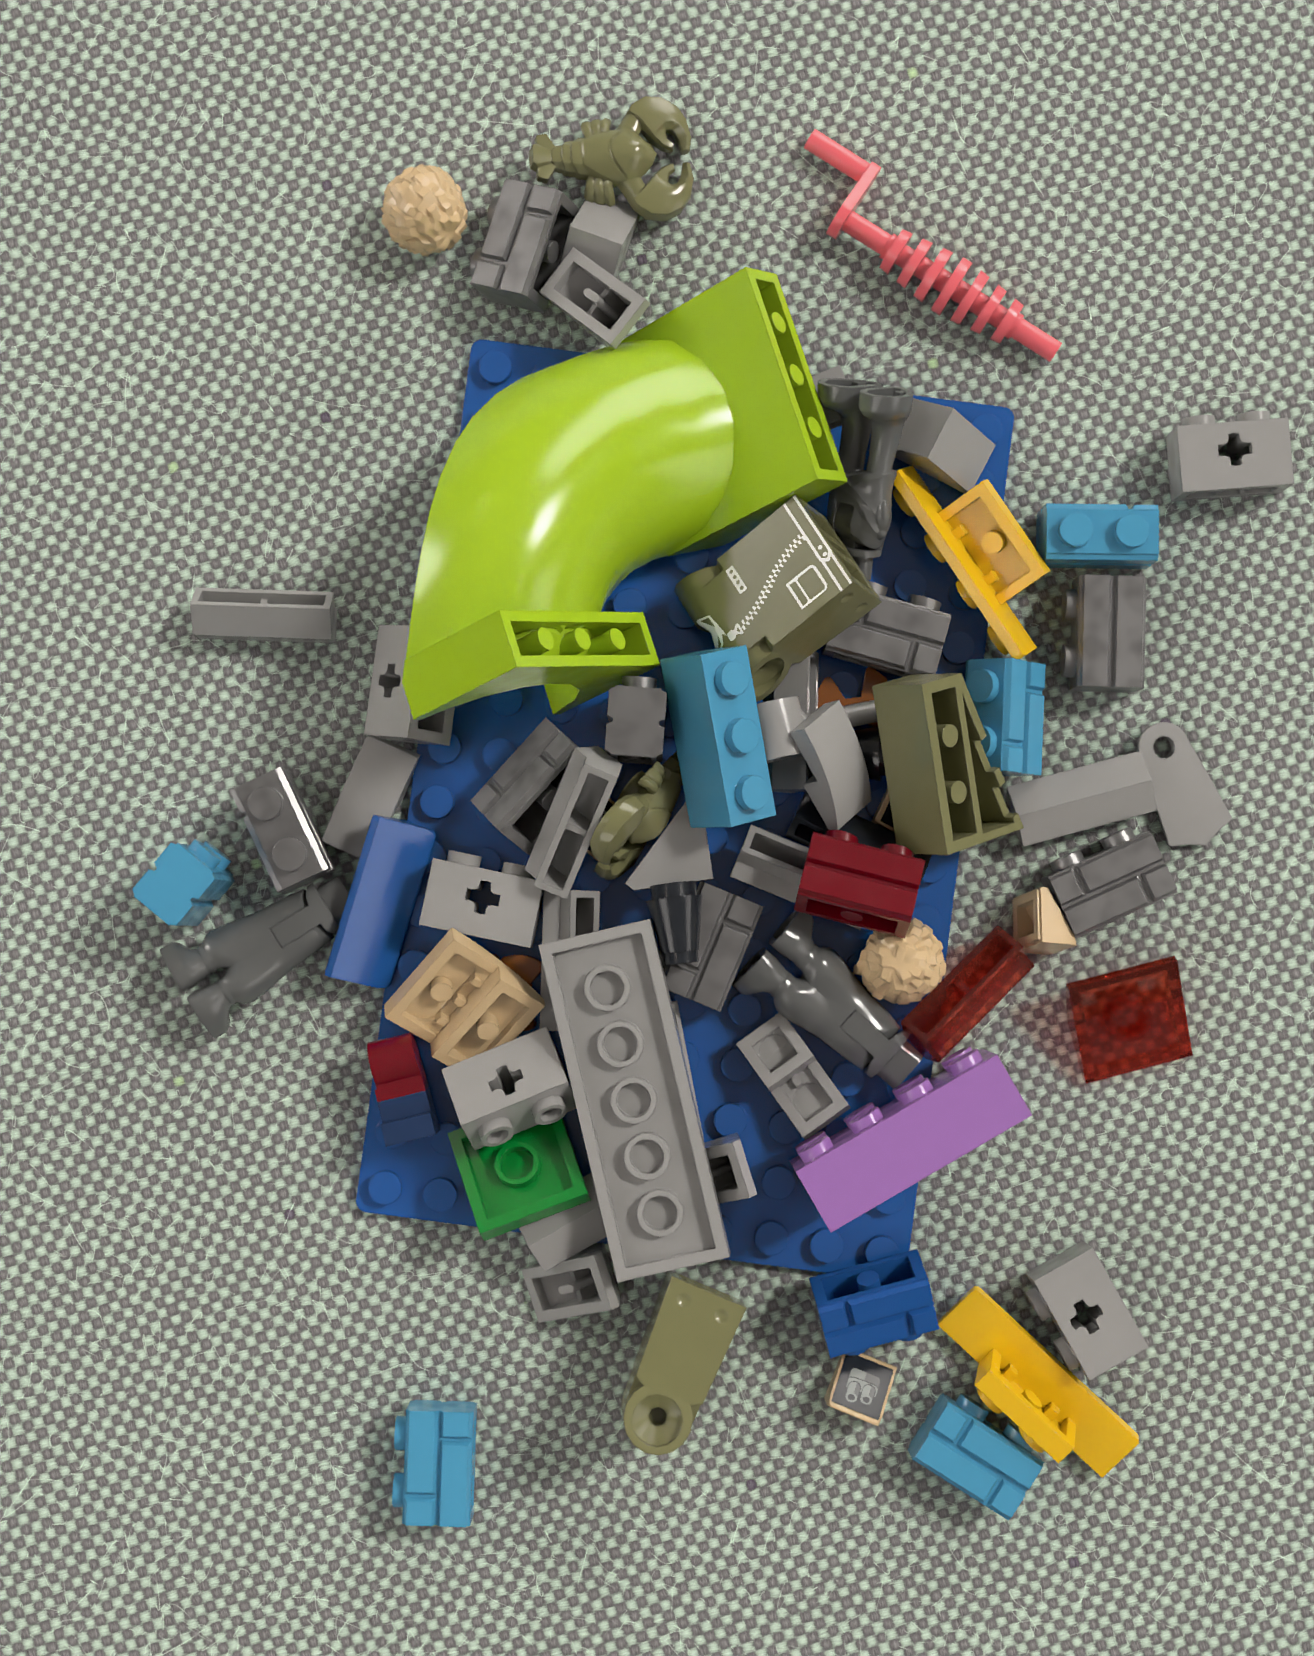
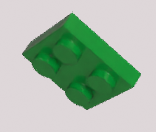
(521, 1178)

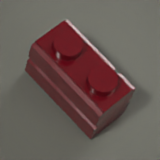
(860, 883)

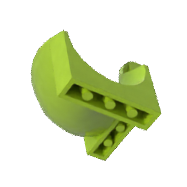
(597, 472)

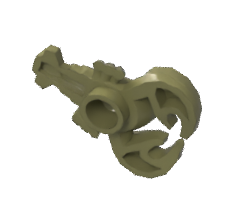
(622, 157)
(636, 818)

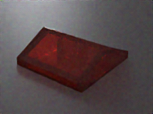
(1128, 1019)

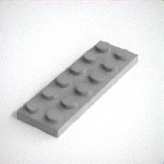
(634, 1100)

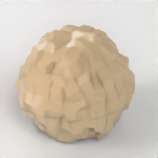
(424, 210)
(901, 967)

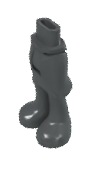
(863, 505)

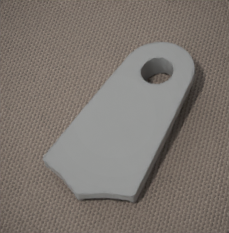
(1183, 791)

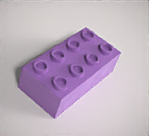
(908, 1137)

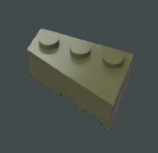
(936, 767)

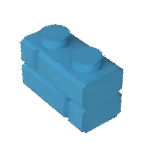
(1098, 536)
(1011, 712)
(185, 883)
(976, 1455)
(437, 1463)

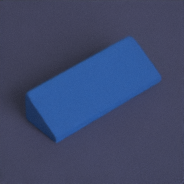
(380, 902)

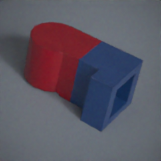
(402, 1089)

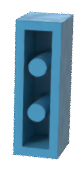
(718, 737)

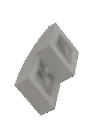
(838, 766)
(372, 788)
(793, 1075)

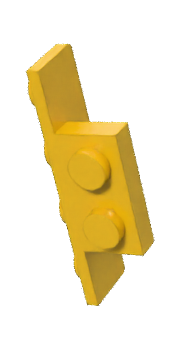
(982, 549)
(1035, 1388)

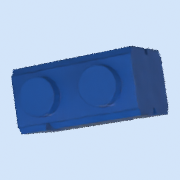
(874, 1303)

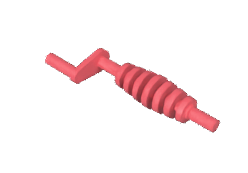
(894, 250)

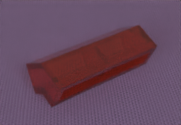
(966, 995)

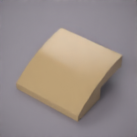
(463, 1000)

